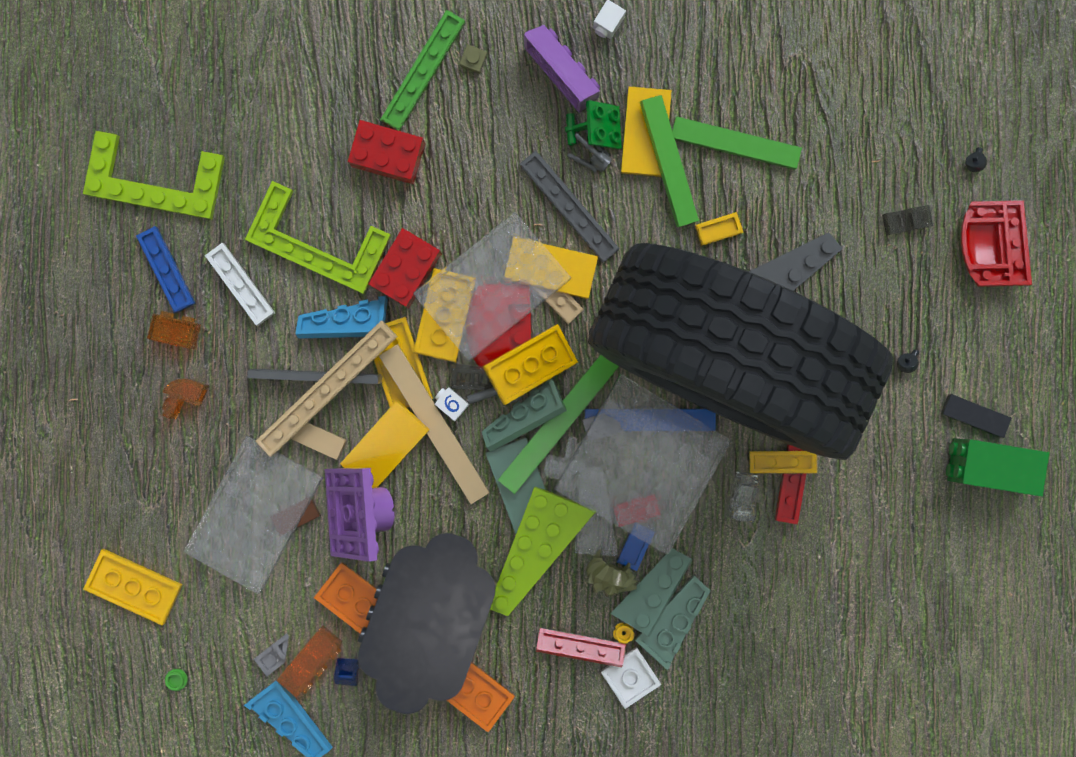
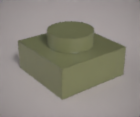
(473, 59)

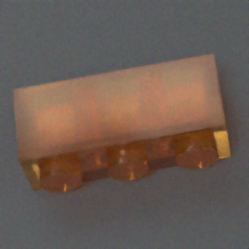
(310, 662)

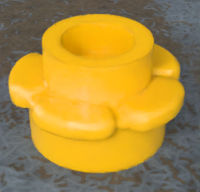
(617, 633)

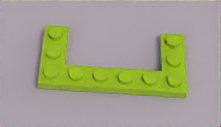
(102, 185)
(264, 234)

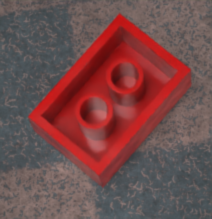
(386, 152)
(405, 268)

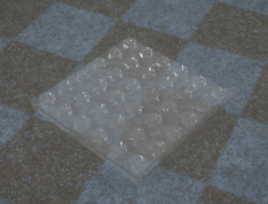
(643, 464)

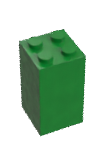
(997, 466)

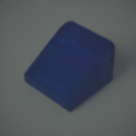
(346, 672)

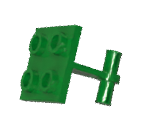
(601, 123)

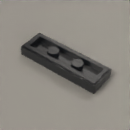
(976, 415)

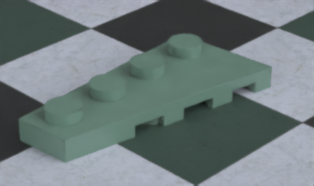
(532, 412)
(647, 603)
(675, 622)

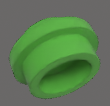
(176, 679)

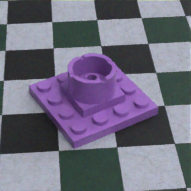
(356, 512)

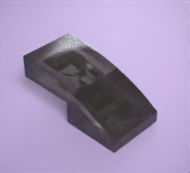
(907, 220)

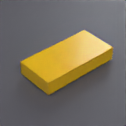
(719, 229)

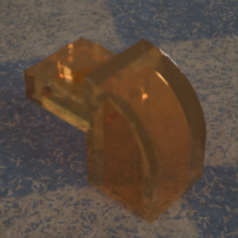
(180, 391)

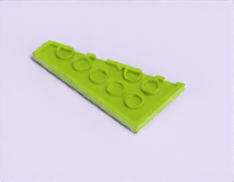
(542, 536)

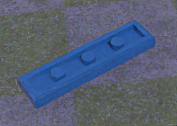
(165, 269)

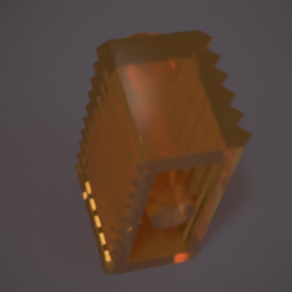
(174, 331)

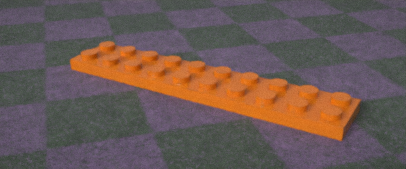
(350, 599)

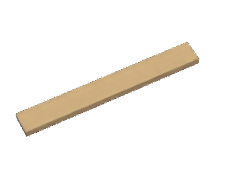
(326, 388)
(439, 431)

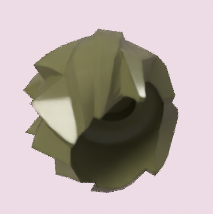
(609, 577)

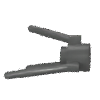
(600, 158)

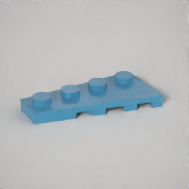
(343, 321)
(286, 715)

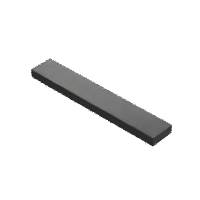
(569, 206)
(307, 375)

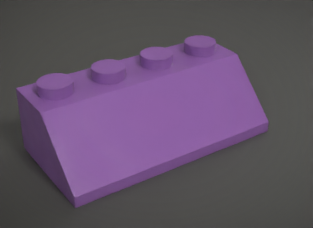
(560, 67)

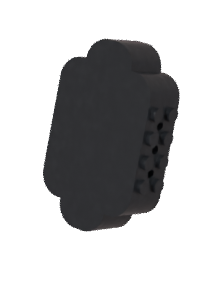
(426, 623)

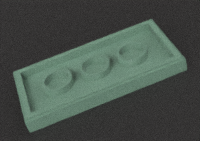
(514, 503)

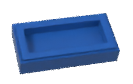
(632, 552)

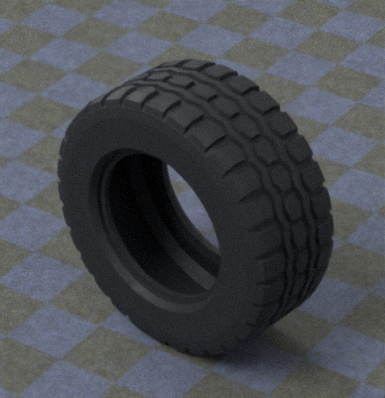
(742, 348)

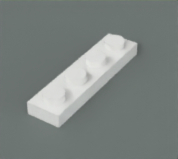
(240, 284)

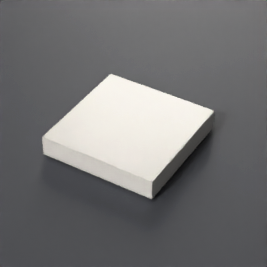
(631, 680)

